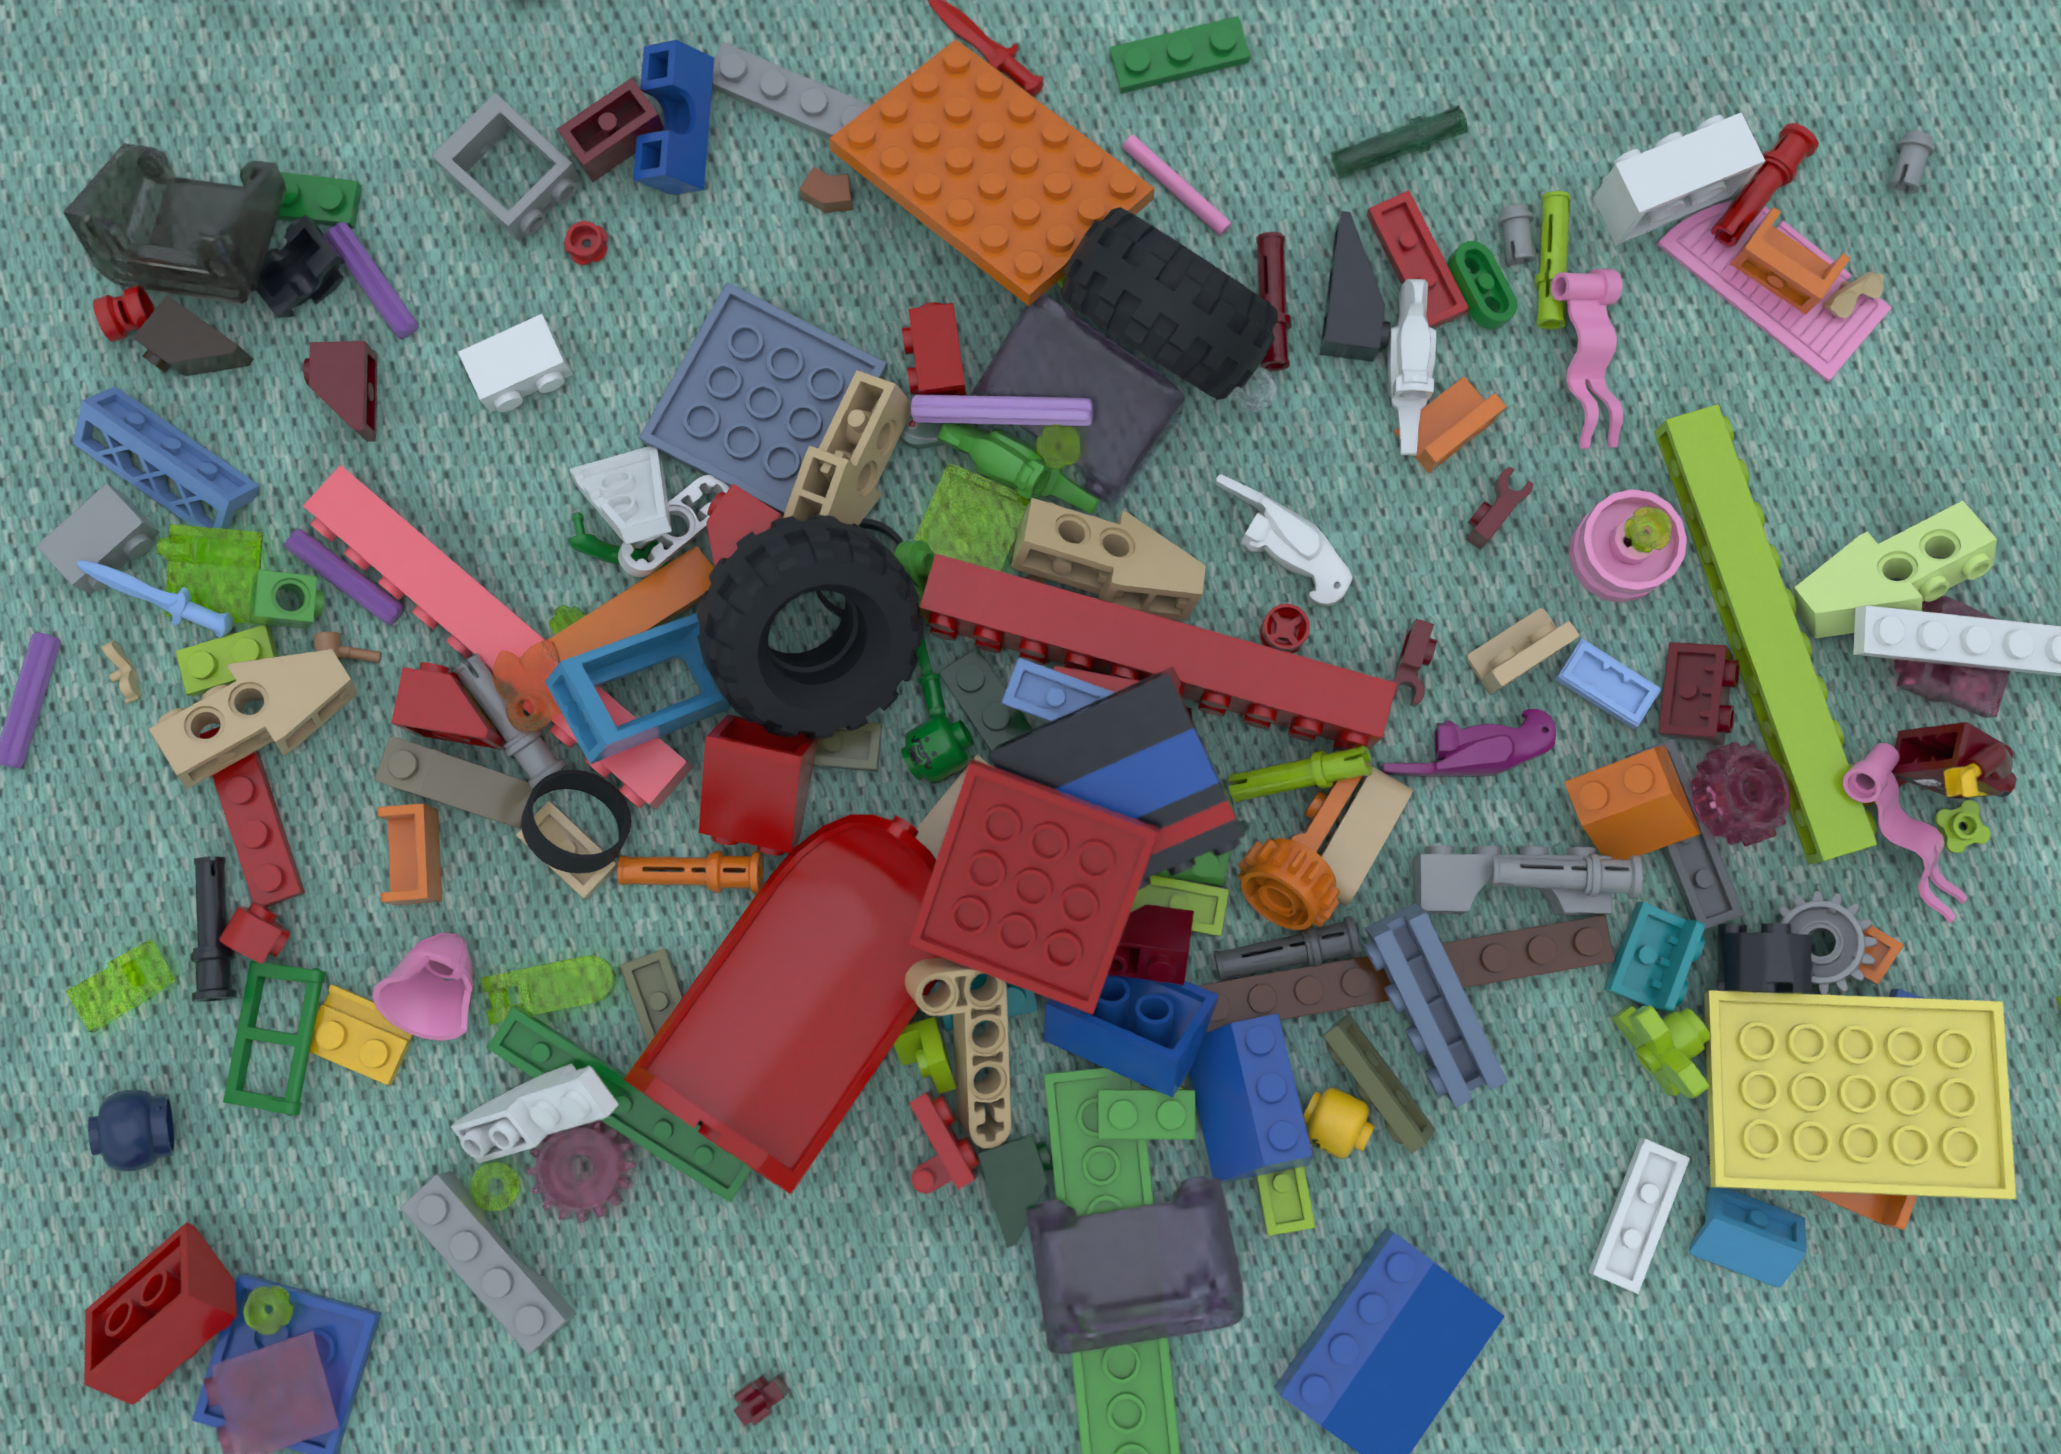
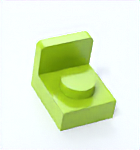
(924, 1044)

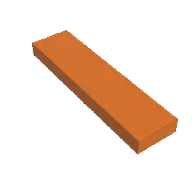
(640, 607)

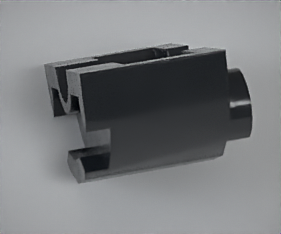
(300, 270)
(1764, 960)

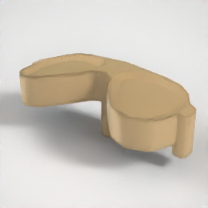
(1844, 300)
(126, 673)

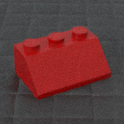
(157, 1317)

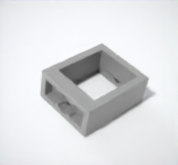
(477, 137)

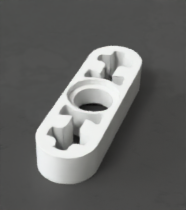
(658, 554)

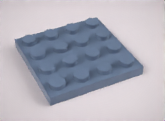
(754, 396)

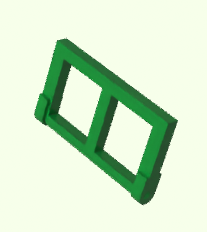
(248, 1032)

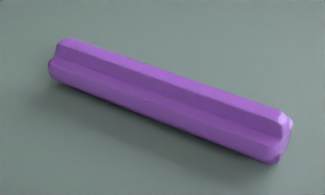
(372, 280)
(344, 577)
(27, 699)

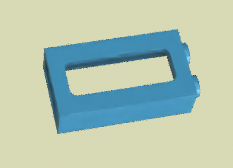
(577, 677)

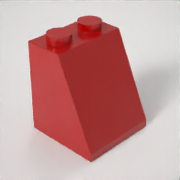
(755, 786)

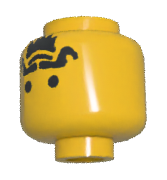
(1337, 1122)

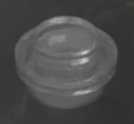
(1257, 392)

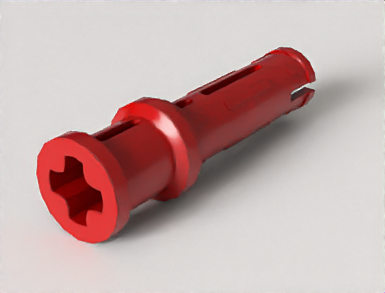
(1777, 171)

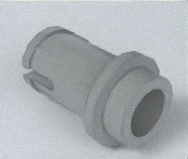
(1912, 159)
(1517, 234)

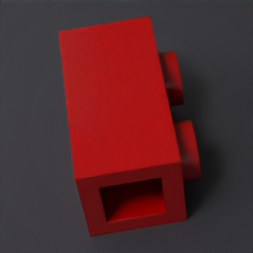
(936, 350)

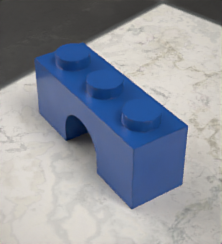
(683, 87)

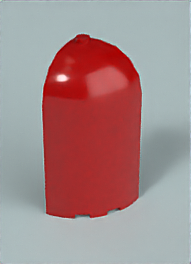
(797, 999)

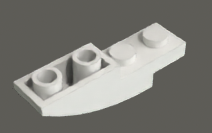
(532, 1111)

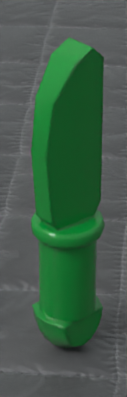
(930, 683)

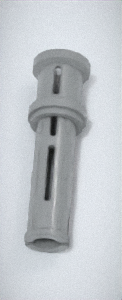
(524, 746)
(1589, 874)

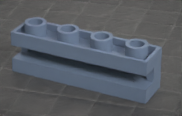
(1434, 1004)

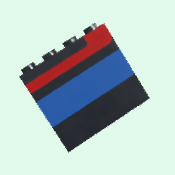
(1137, 759)

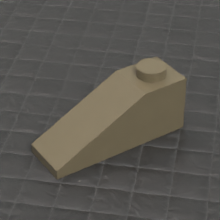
(453, 782)

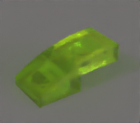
(121, 986)

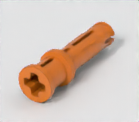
(717, 867)

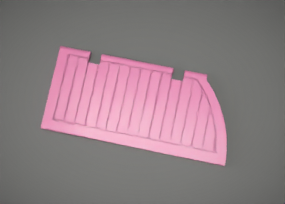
(1814, 338)

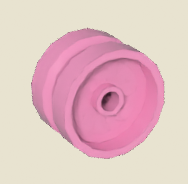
(1610, 567)

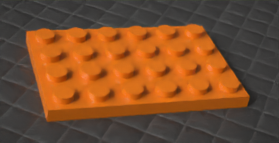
(988, 169)

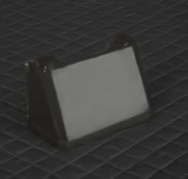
(177, 231)

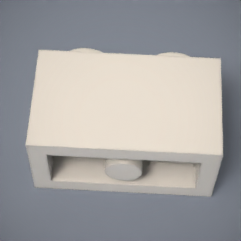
(516, 364)

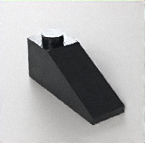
(1353, 302)

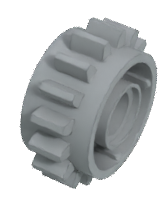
(1844, 927)

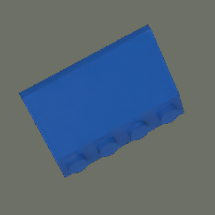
(1389, 1350)

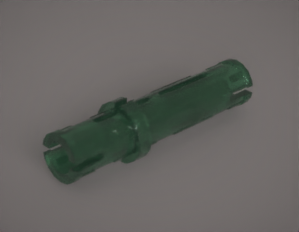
(1409, 138)

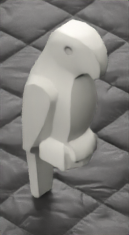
(1411, 362)
(1292, 543)

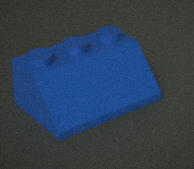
(1137, 1029)
(1249, 1101)

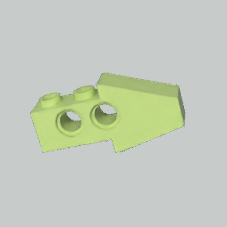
(1864, 568)

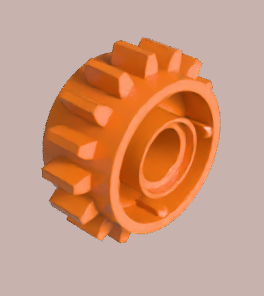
(1288, 884)

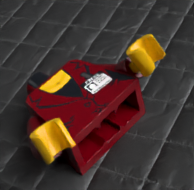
(1954, 761)

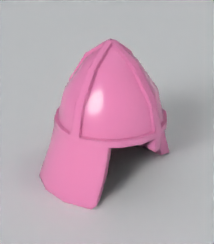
(418, 997)

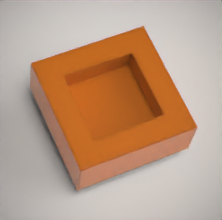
(1884, 955)

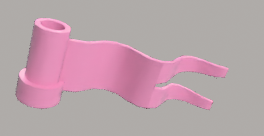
(1587, 301)
(1877, 783)

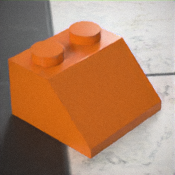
(1633, 805)

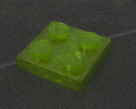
(972, 519)

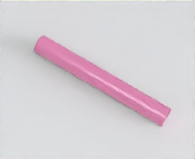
(1176, 185)

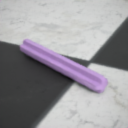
(1002, 410)

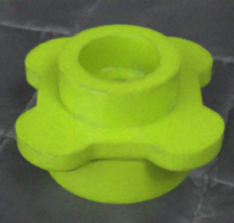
(1948, 826)

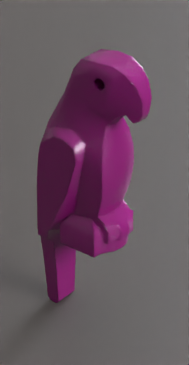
(1483, 748)

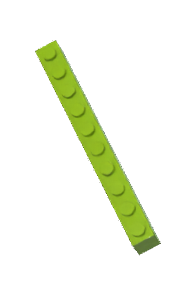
(1764, 632)

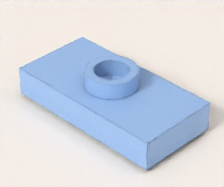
(1607, 684)

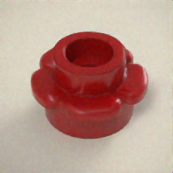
(582, 232)

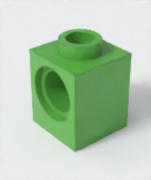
(265, 608)

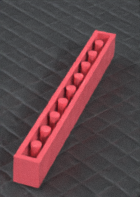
(472, 616)

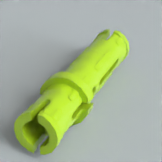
(1553, 258)
(1319, 770)

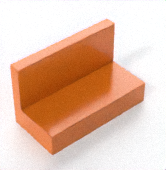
(1453, 422)

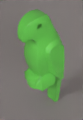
(1014, 464)

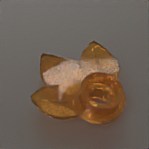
(524, 680)

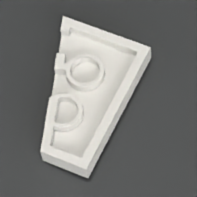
(628, 493)

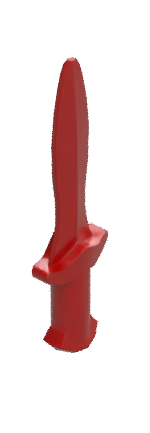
(997, 56)

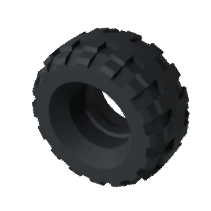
(1169, 303)
(845, 674)

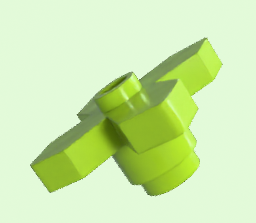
(1667, 1046)

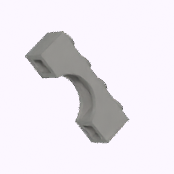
(1451, 881)
(506, 1286)

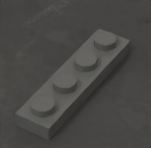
(1698, 863)

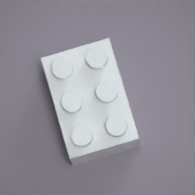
(1677, 177)

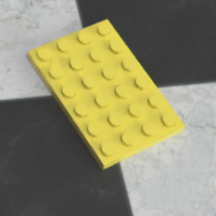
(1858, 1095)

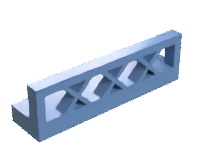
(161, 451)

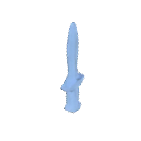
(177, 605)

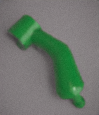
(601, 550)

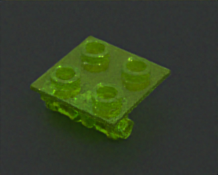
(213, 566)

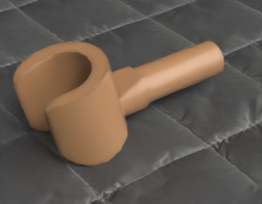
(332, 641)

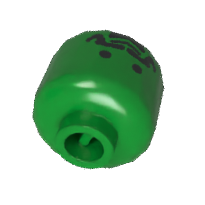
(937, 749)

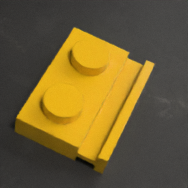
(358, 1036)

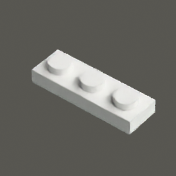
(1639, 1215)

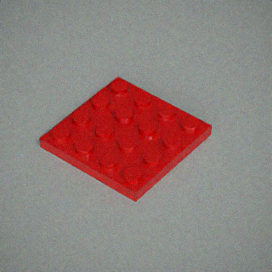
(1033, 886)

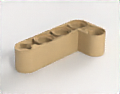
(970, 1051)

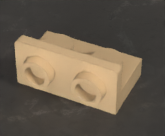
(1519, 649)

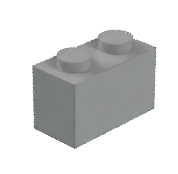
(101, 531)

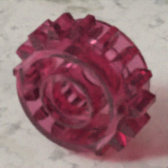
(1741, 794)
(560, 1185)

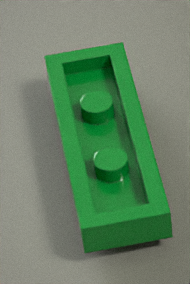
(1179, 54)

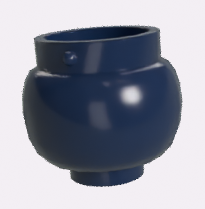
(132, 1130)

